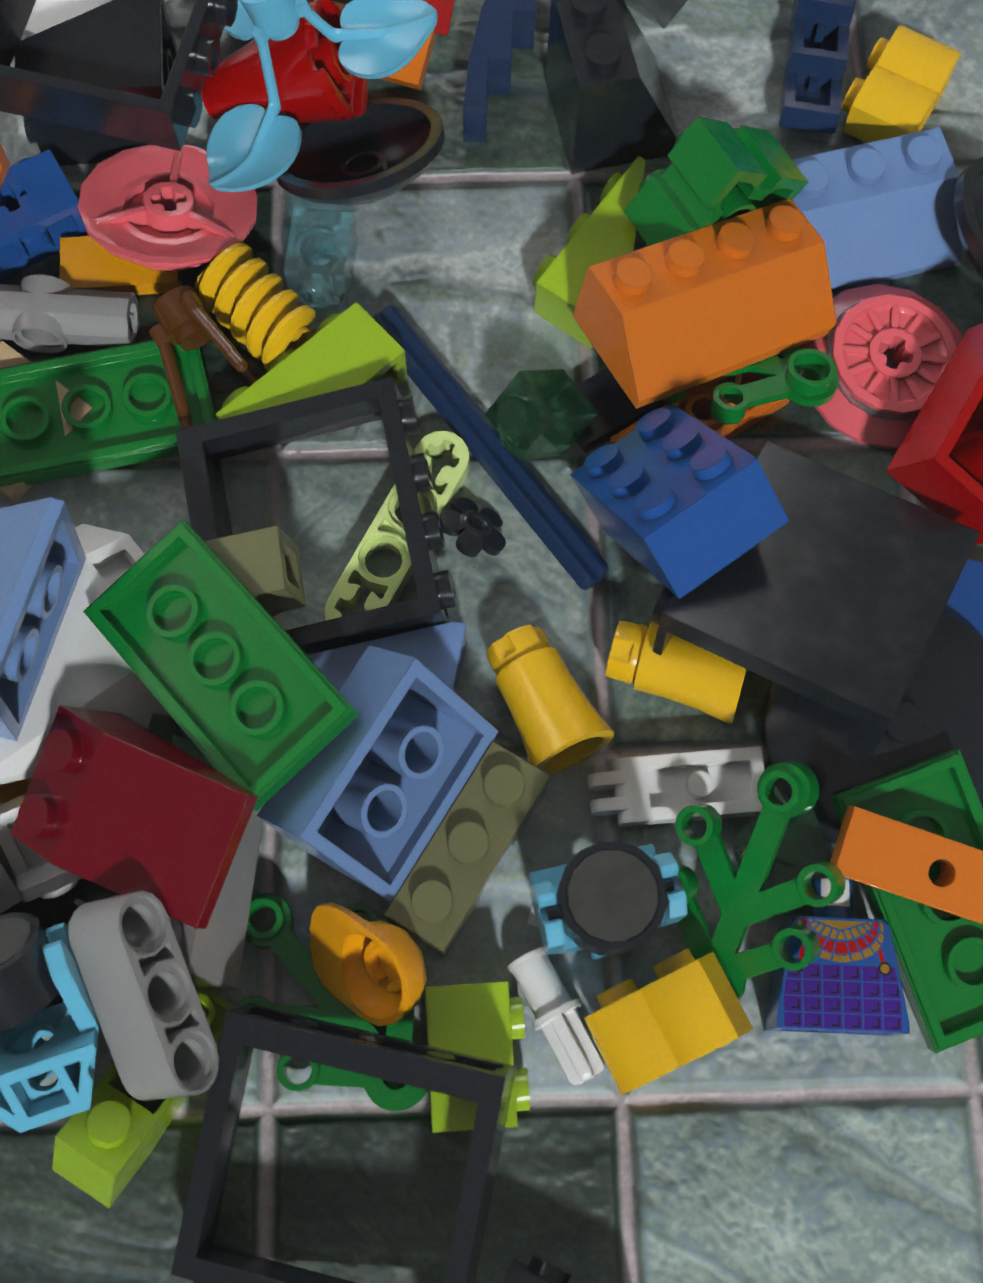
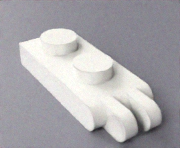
(660, 786)

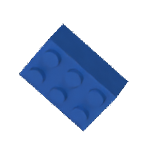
(679, 498)

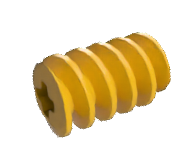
(254, 304)

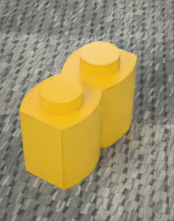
(902, 86)
(666, 1021)

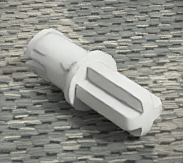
(557, 1016)

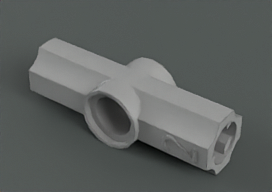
(50, 314)

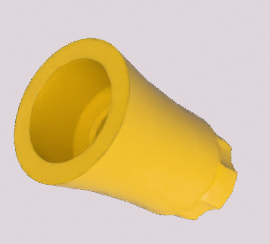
(680, 674)
(546, 701)

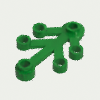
(797, 374)
(741, 895)
(299, 962)

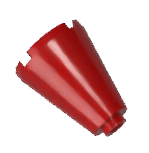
(306, 72)

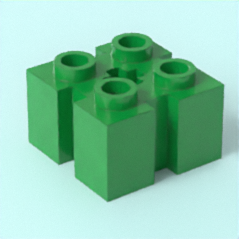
(713, 179)

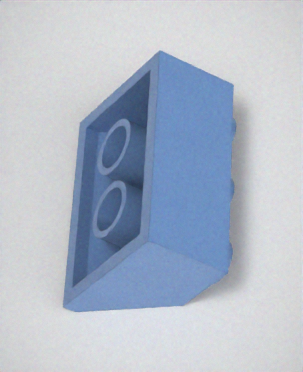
(883, 208)
(37, 579)
(387, 777)

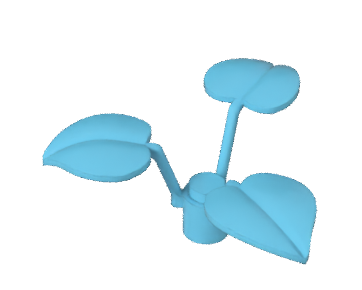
(376, 40)

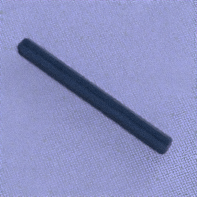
(503, 467)

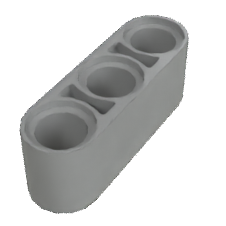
(143, 996)

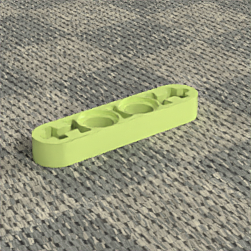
(389, 532)

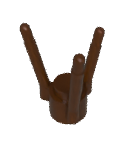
(188, 323)

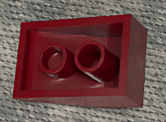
(133, 813)

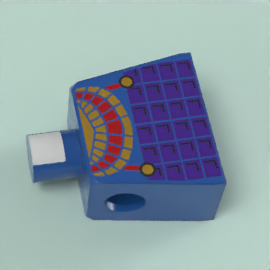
(850, 984)

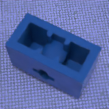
(35, 213)

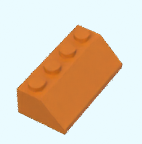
(708, 301)

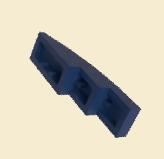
(499, 29)
(816, 64)

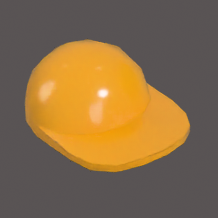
(366, 964)

